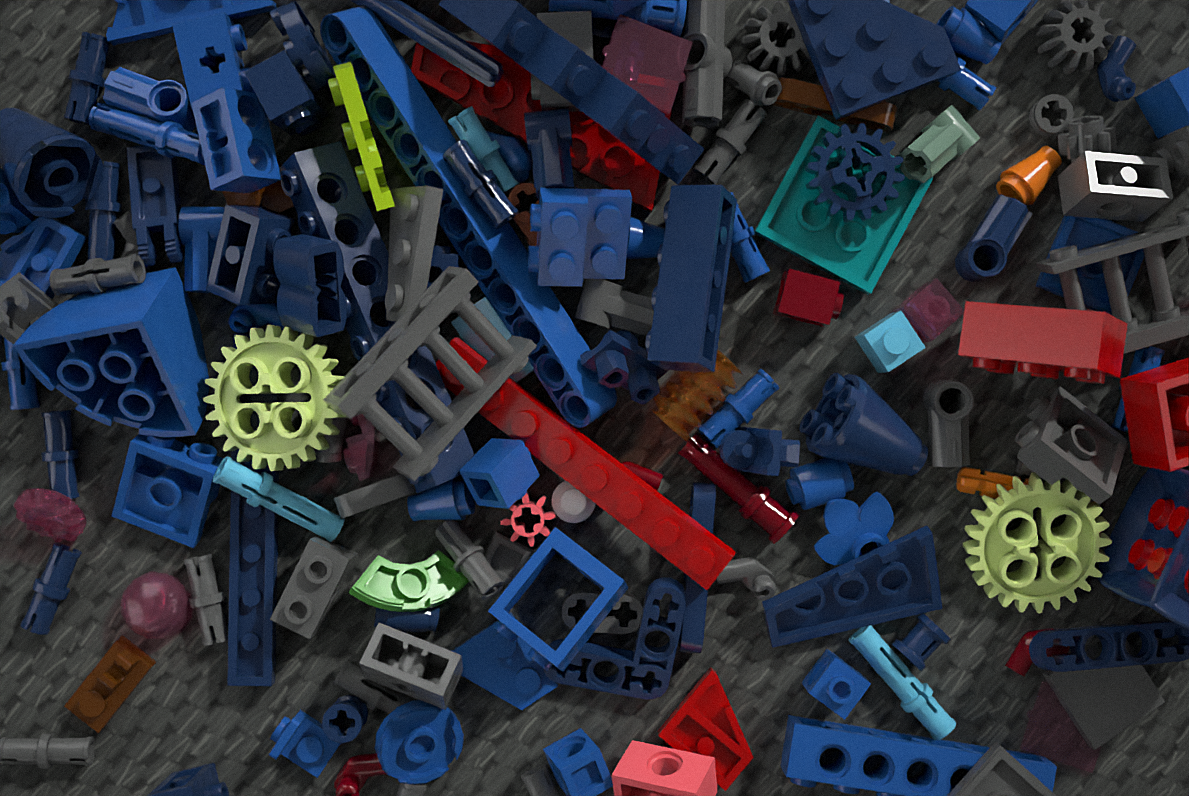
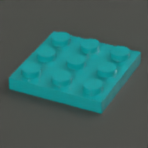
(848, 251)

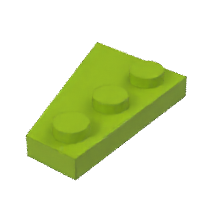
(359, 135)

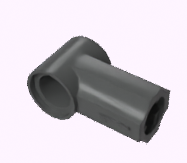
(611, 307)
(948, 429)

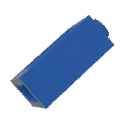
(586, 564)

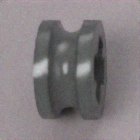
(1059, 105)

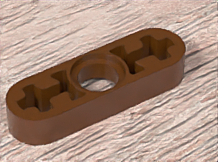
(811, 99)

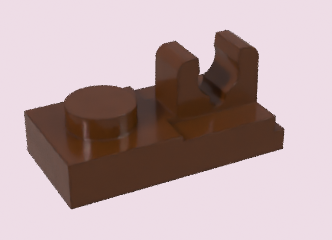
(110, 684)

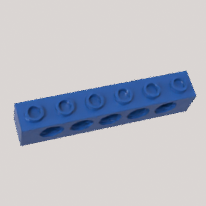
(810, 737)

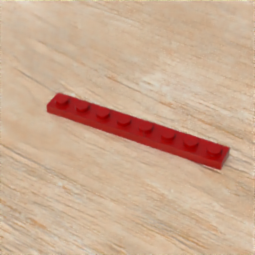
(598, 475)

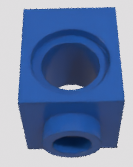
(835, 684)
(578, 765)

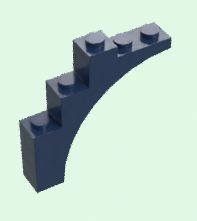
(580, 82)

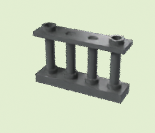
(1167, 319)
(389, 361)

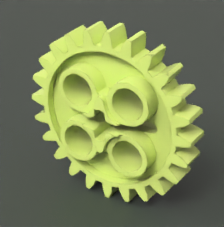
(274, 356)
(1076, 539)

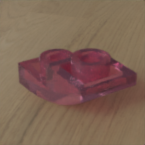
(363, 449)

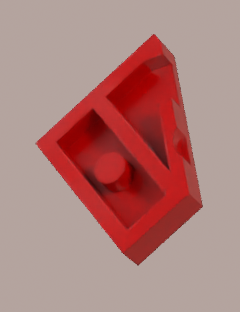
(709, 727)

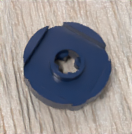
(303, 45)

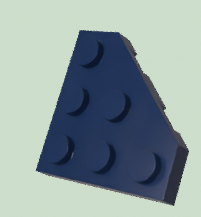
(871, 51)

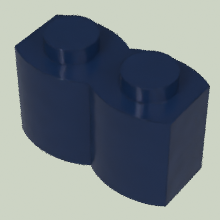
(310, 284)

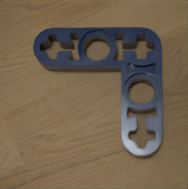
(644, 656)

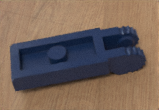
(154, 202)

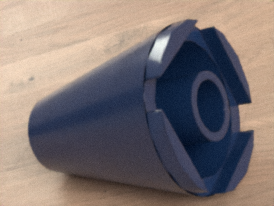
(46, 164)

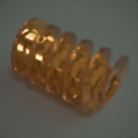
(693, 395)

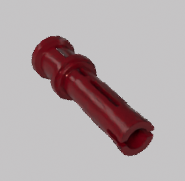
(753, 500)

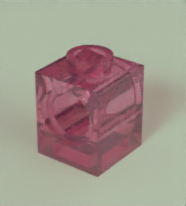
(930, 310)

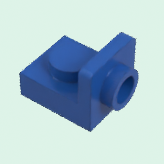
(303, 743)

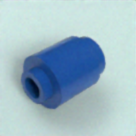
(819, 482)

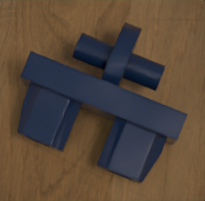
(624, 364)
(759, 450)

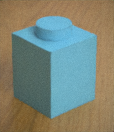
(890, 342)

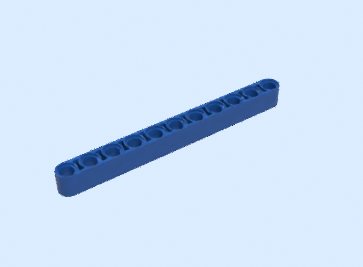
(491, 254)

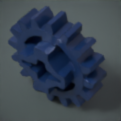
(858, 190)

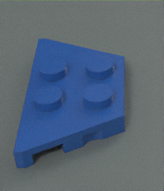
(154, 18)

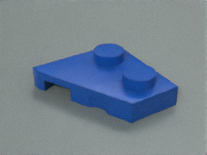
(38, 251)
(504, 667)

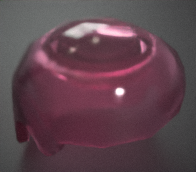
(156, 606)

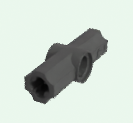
(706, 63)

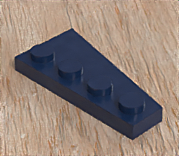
(866, 591)

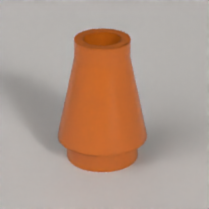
(1029, 176)

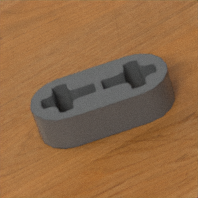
(373, 495)
(611, 623)

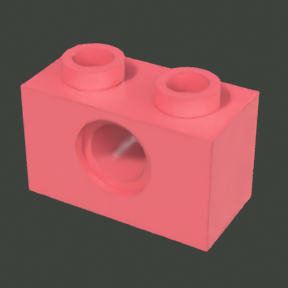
(663, 772)

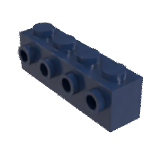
(691, 278)

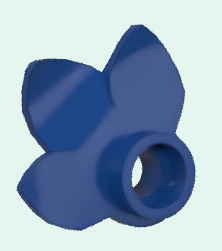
(853, 528)

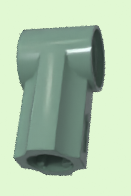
(940, 143)

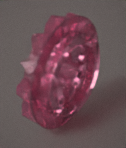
(50, 514)

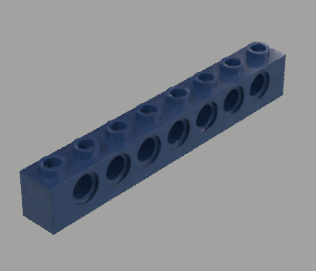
(365, 253)

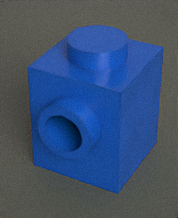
(500, 473)

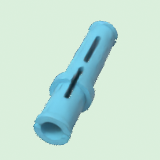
(267, 493)
(913, 695)

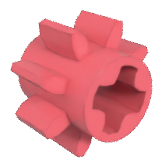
(520, 528)

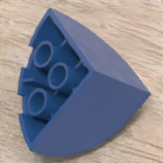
(125, 355)

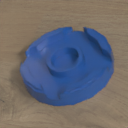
(418, 742)

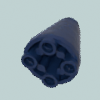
(861, 429)

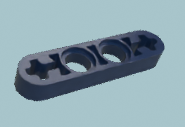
(692, 630)
(1113, 646)

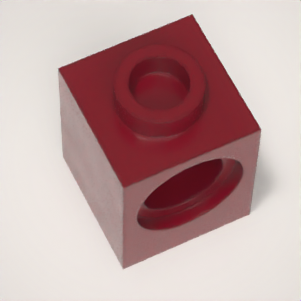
(808, 298)

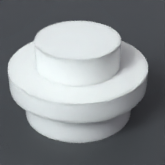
(571, 504)

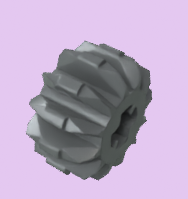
(1059, 33)
(759, 39)

